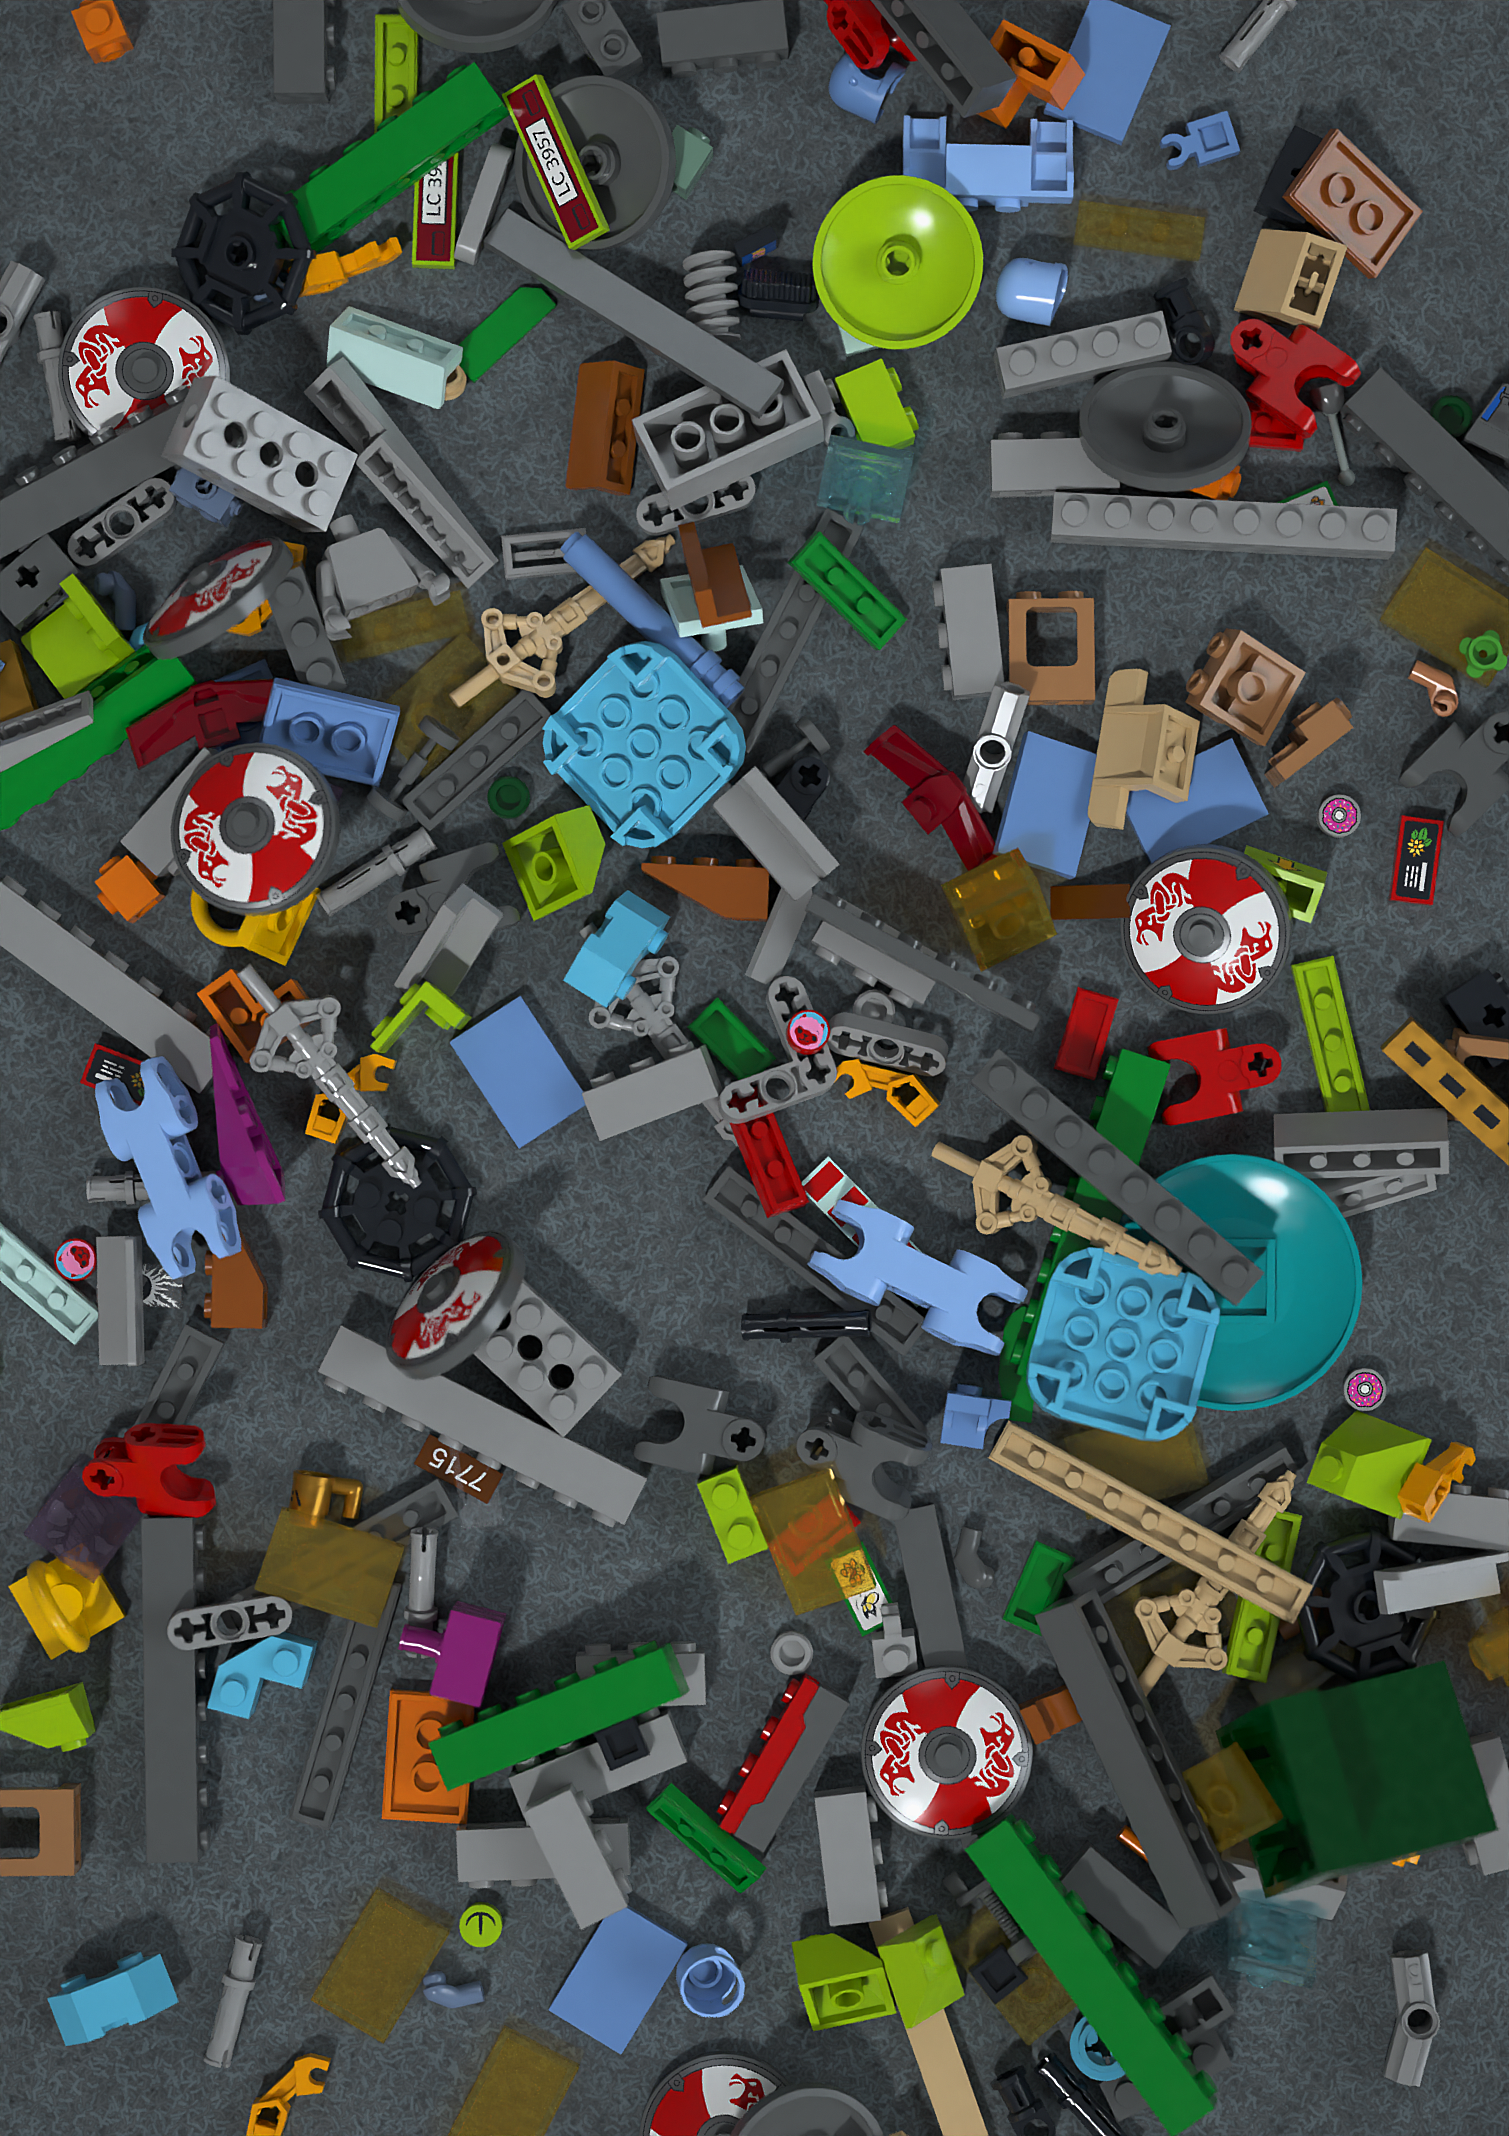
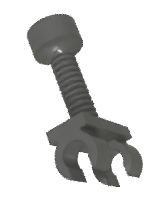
(1021, 1946)

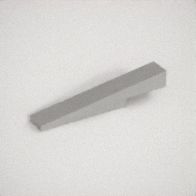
(400, 471)
(43, 727)

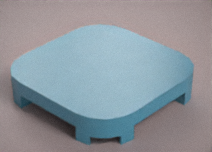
(644, 744)
(1121, 1346)

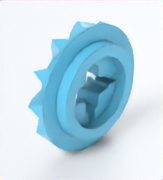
(1091, 2062)

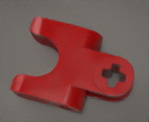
(864, 32)
(1285, 366)
(1219, 1071)
(146, 1469)

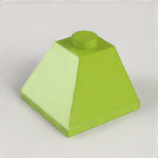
(557, 860)
(1368, 1462)
(51, 1718)
(921, 1971)
(840, 1982)

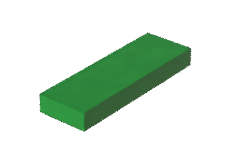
(847, 590)
(705, 1838)

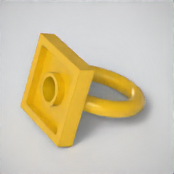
(266, 935)
(65, 1606)

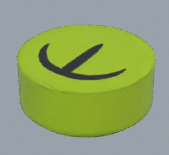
(481, 1924)

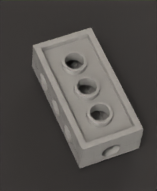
(235, 462)
(561, 1345)

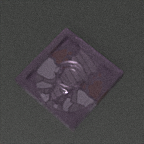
(83, 1526)

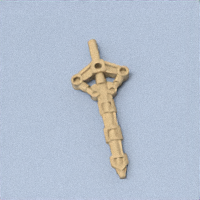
(544, 634)
(1033, 1198)
(1198, 1607)

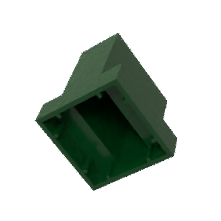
(1361, 1776)

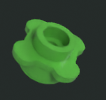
(1488, 642)

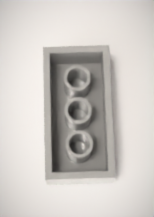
(711, 442)

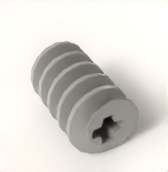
(709, 293)

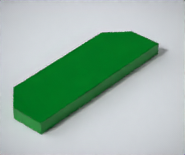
(503, 330)
(1011, 1384)

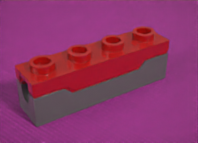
(783, 1762)

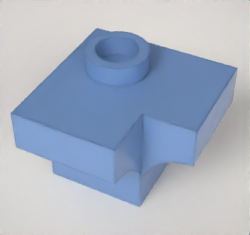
(970, 1414)

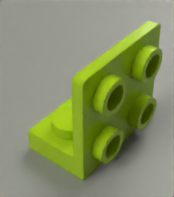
(76, 641)
(441, 1011)

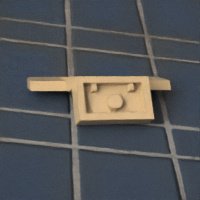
(1139, 750)

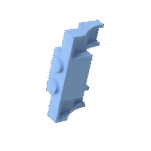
(993, 173)

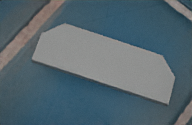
(778, 937)

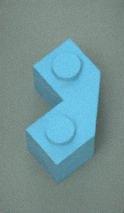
(611, 955)
(277, 1658)
(128, 1994)

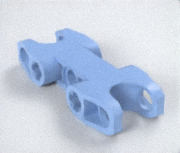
(177, 1191)
(946, 1291)

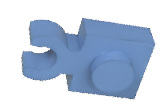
(1207, 140)

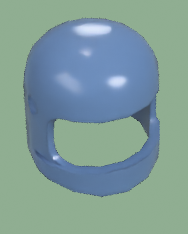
(860, 90)

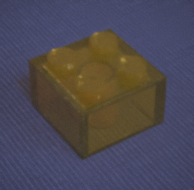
(999, 909)

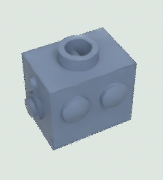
(214, 505)

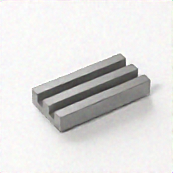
(531, 538)

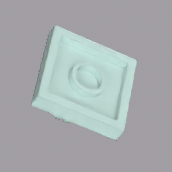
(684, 613)

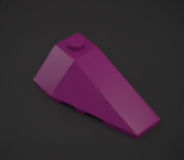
(245, 1150)

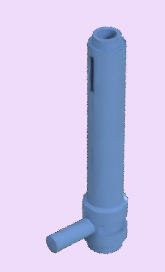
(648, 616)

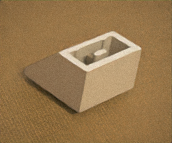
(1290, 278)

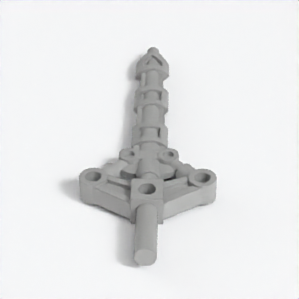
(652, 1017)
(314, 1057)

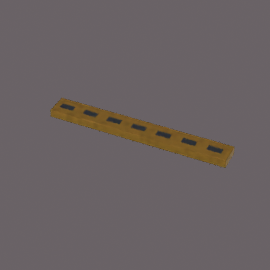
(1451, 1084)

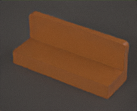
(603, 427)
(714, 579)

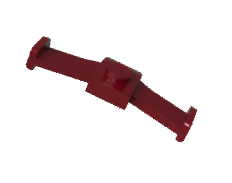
(204, 712)
(937, 796)

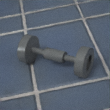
(785, 758)
(388, 802)

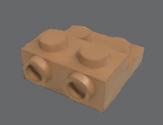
(1243, 685)
(1314, 732)

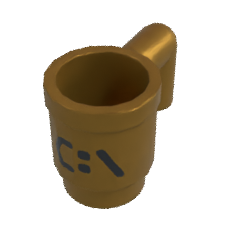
(313, 1493)

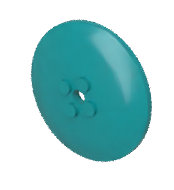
(1311, 1283)

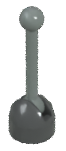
(1329, 401)

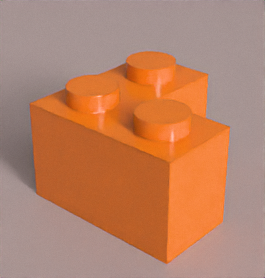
(1040, 70)
(240, 1012)

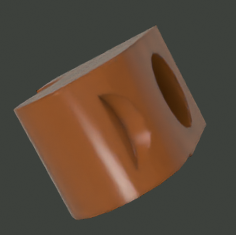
(1049, 1713)

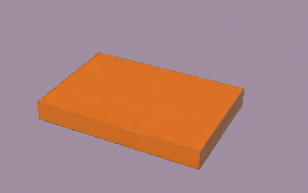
(411, 1775)

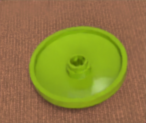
(897, 262)

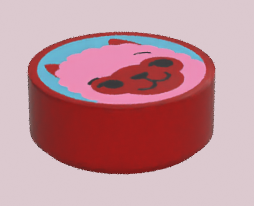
(807, 1032)
(76, 1259)

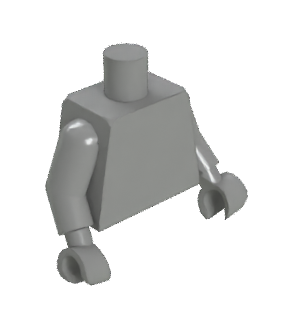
(367, 575)

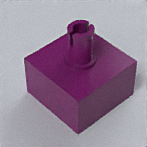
(462, 1651)

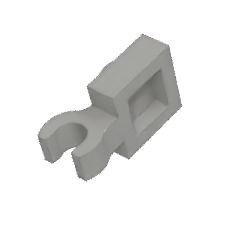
(824, 397)
(894, 1647)

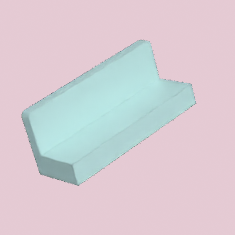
(393, 356)

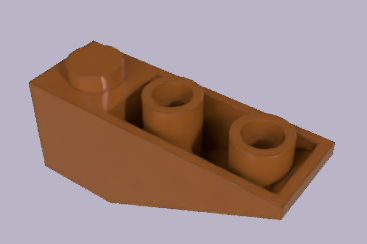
(724, 890)
(238, 1290)

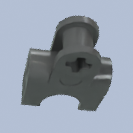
(1472, 761)
(440, 881)
(705, 1430)
(857, 1455)

